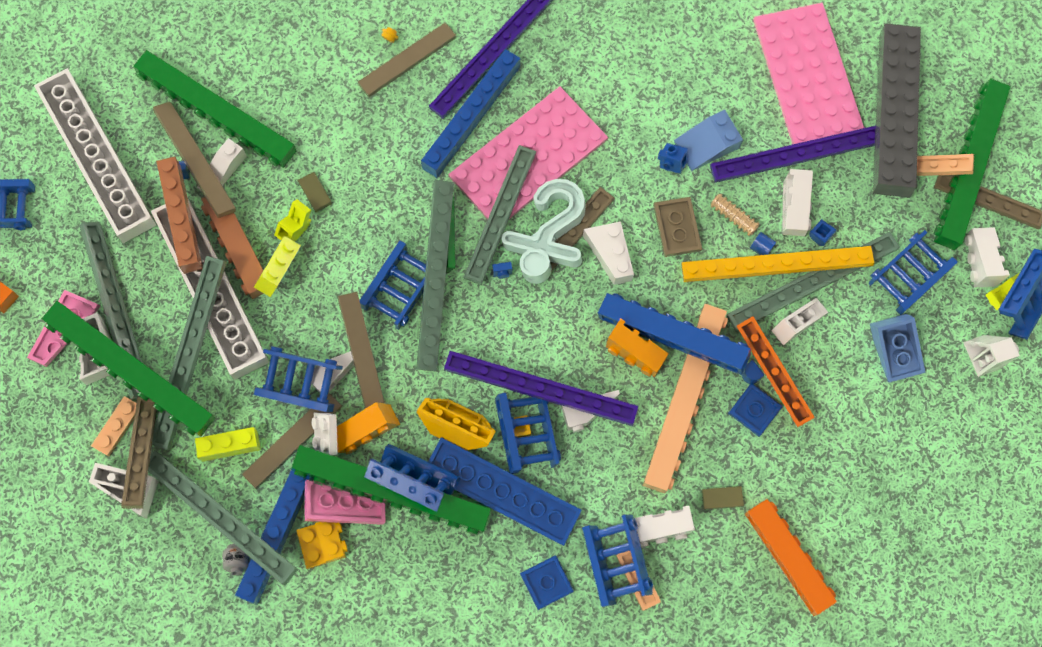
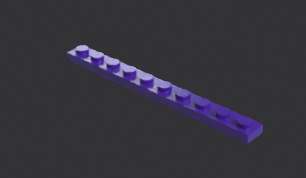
(487, 56)
(793, 154)
(541, 388)

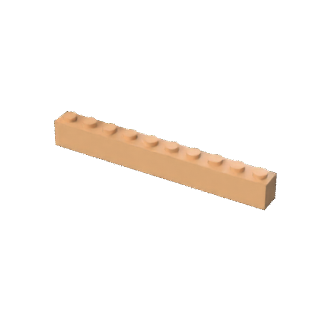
(682, 409)

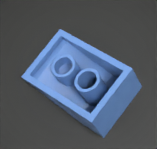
(710, 140)
(898, 347)

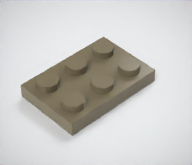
(677, 226)

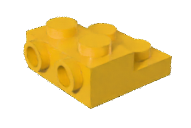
(321, 543)

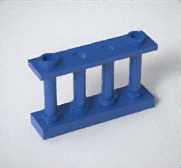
(22, 188)
(379, 285)
(917, 289)
(1025, 297)
(285, 394)
(512, 442)
(412, 477)
(598, 557)

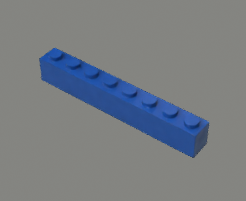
(470, 113)
(676, 334)
(275, 535)

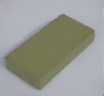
(314, 192)
(722, 498)

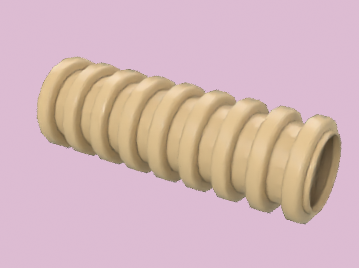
(735, 214)

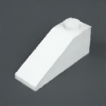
(227, 160)
(799, 321)
(344, 360)
(577, 420)

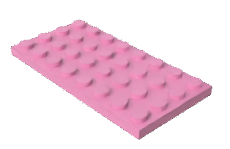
(807, 73)
(552, 128)

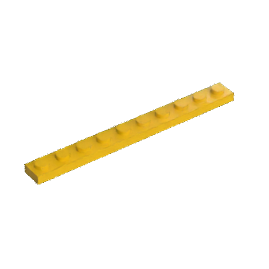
(777, 264)

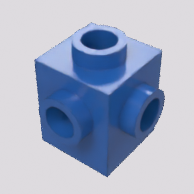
(673, 158)

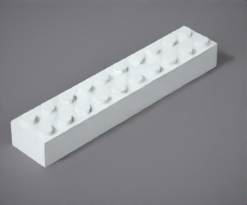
(95, 156)
(228, 320)

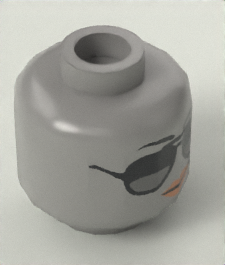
(234, 560)

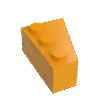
(636, 349)
(365, 427)

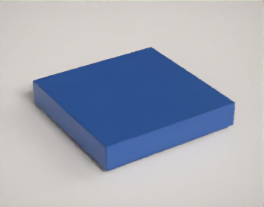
(755, 409)
(546, 582)

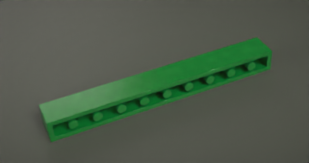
(215, 109)
(979, 141)
(128, 368)
(352, 476)

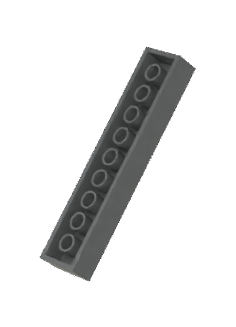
(897, 111)

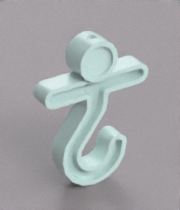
(540, 247)

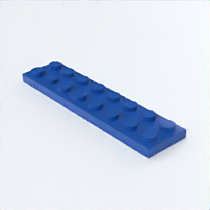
(507, 492)

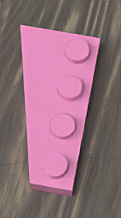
(48, 343)
(331, 505)

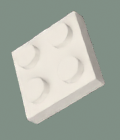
(325, 433)

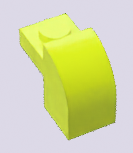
(295, 223)
(998, 294)

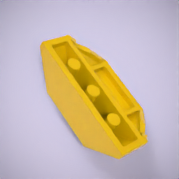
(455, 423)

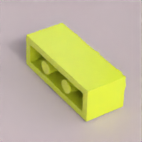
(277, 266)
(227, 444)

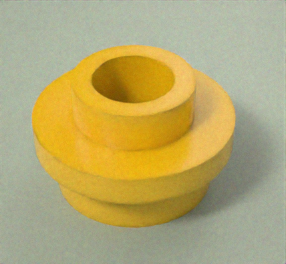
(389, 34)

